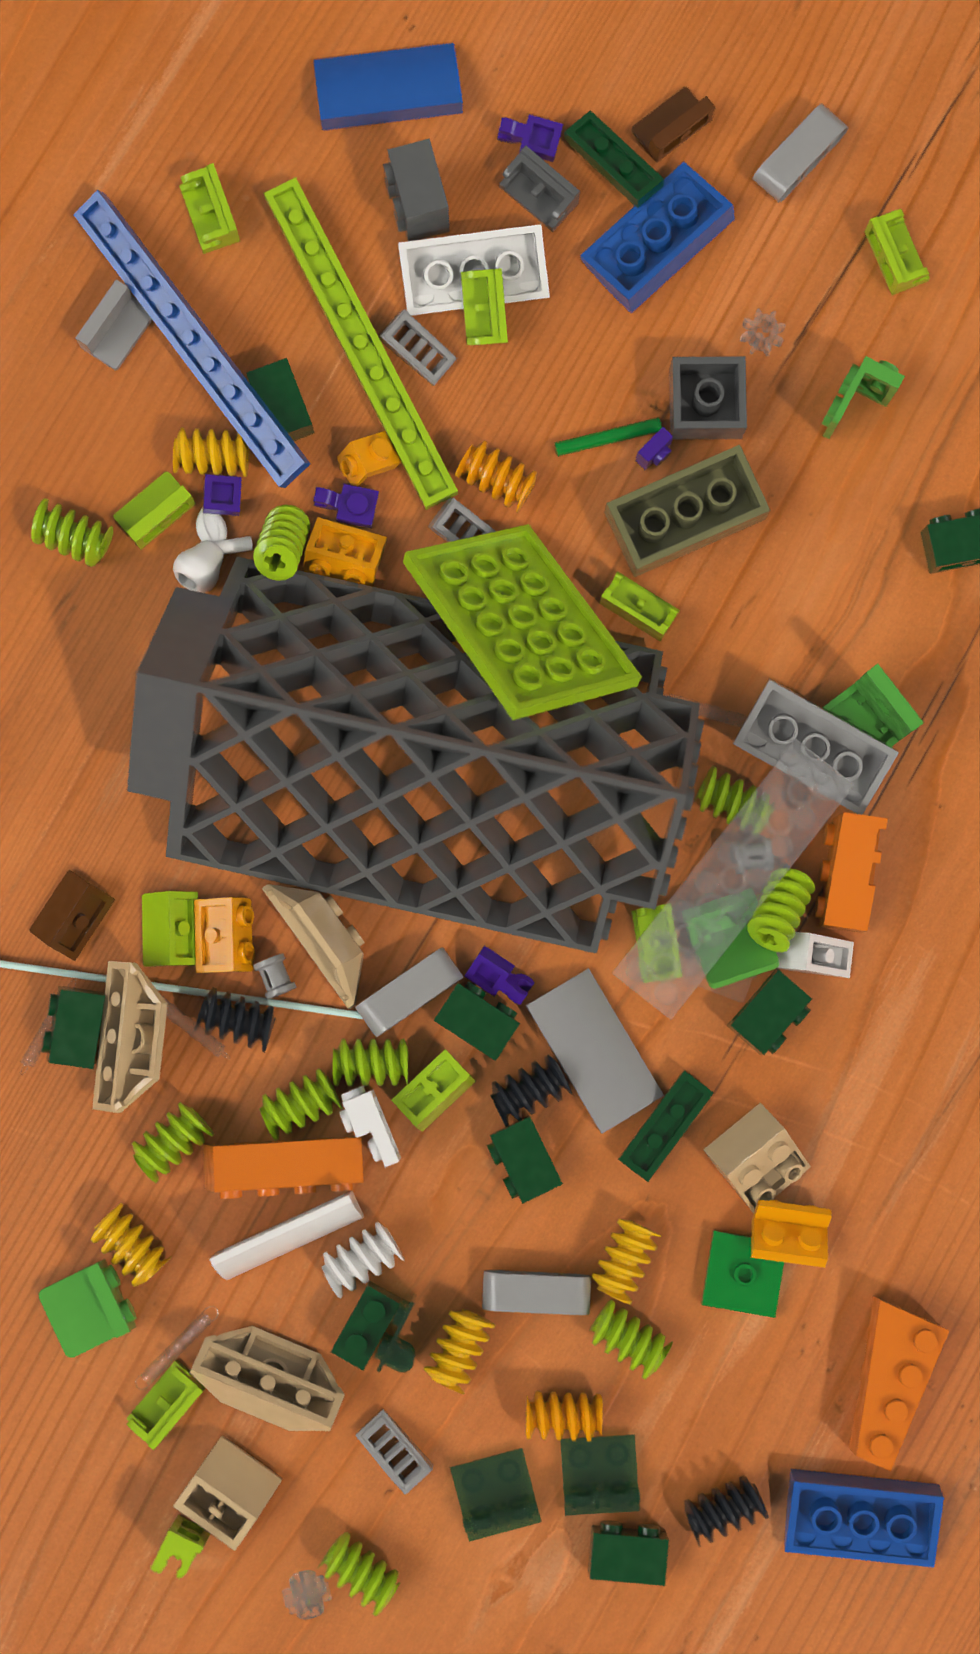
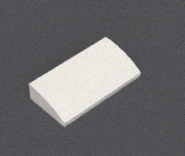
(435, 266)
(287, 1236)

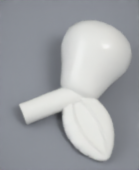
(200, 565)

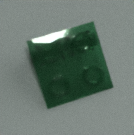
(393, 1350)
(600, 1475)
(495, 1494)

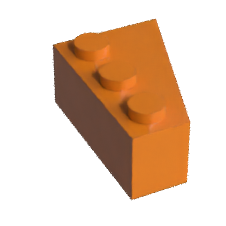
(849, 871)

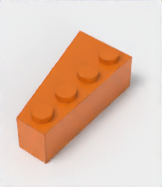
(283, 1165)
(893, 1379)

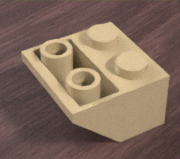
(757, 1157)
(228, 1492)

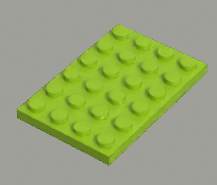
(521, 621)

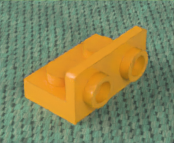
(343, 552)
(223, 935)
(790, 1233)

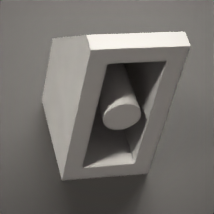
(817, 955)

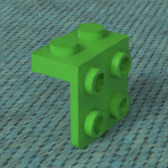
(873, 380)
(741, 960)
(87, 1308)

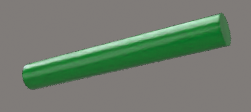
(607, 436)

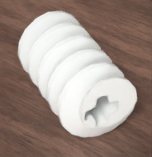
(360, 1259)

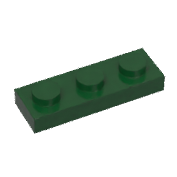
(613, 159)
(665, 1126)

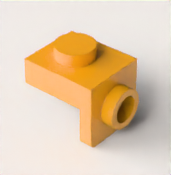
(367, 458)

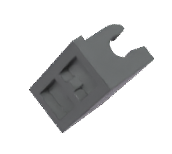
(539, 188)

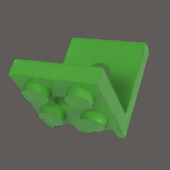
(876, 707)

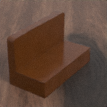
(673, 123)
(71, 915)

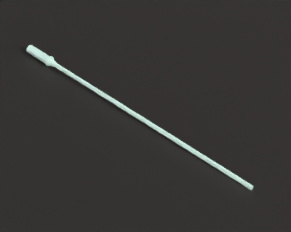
(184, 990)

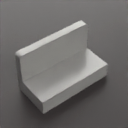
(114, 326)

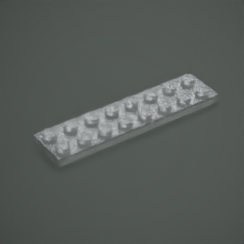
(733, 879)

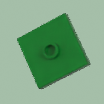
(737, 1280)

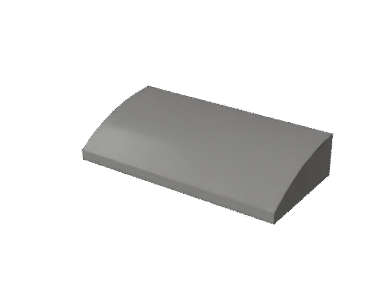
(786, 716)
(594, 1051)

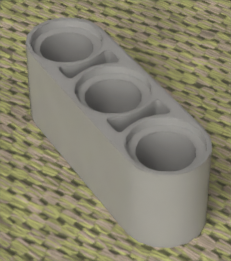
(800, 153)
(409, 992)
(536, 1292)

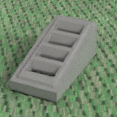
(426, 337)
(465, 514)
(384, 1460)

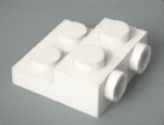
(364, 1116)

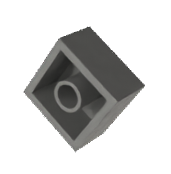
(416, 191)
(708, 397)

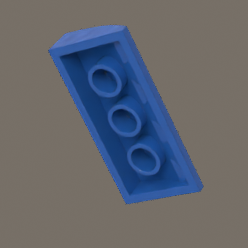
(388, 86)
(658, 237)
(863, 1518)

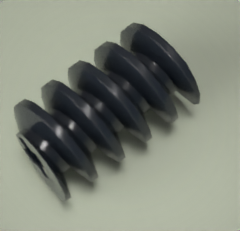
(236, 1019)
(529, 1089)
(724, 1510)

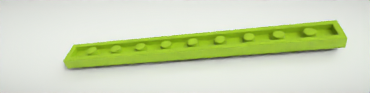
(361, 343)

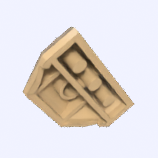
(323, 936)
(128, 1038)
(269, 1379)

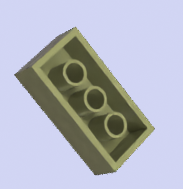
(686, 510)

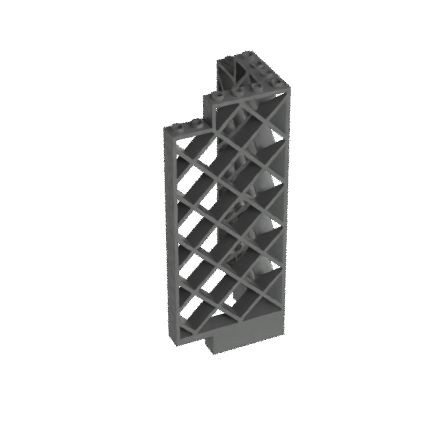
(439, 739)

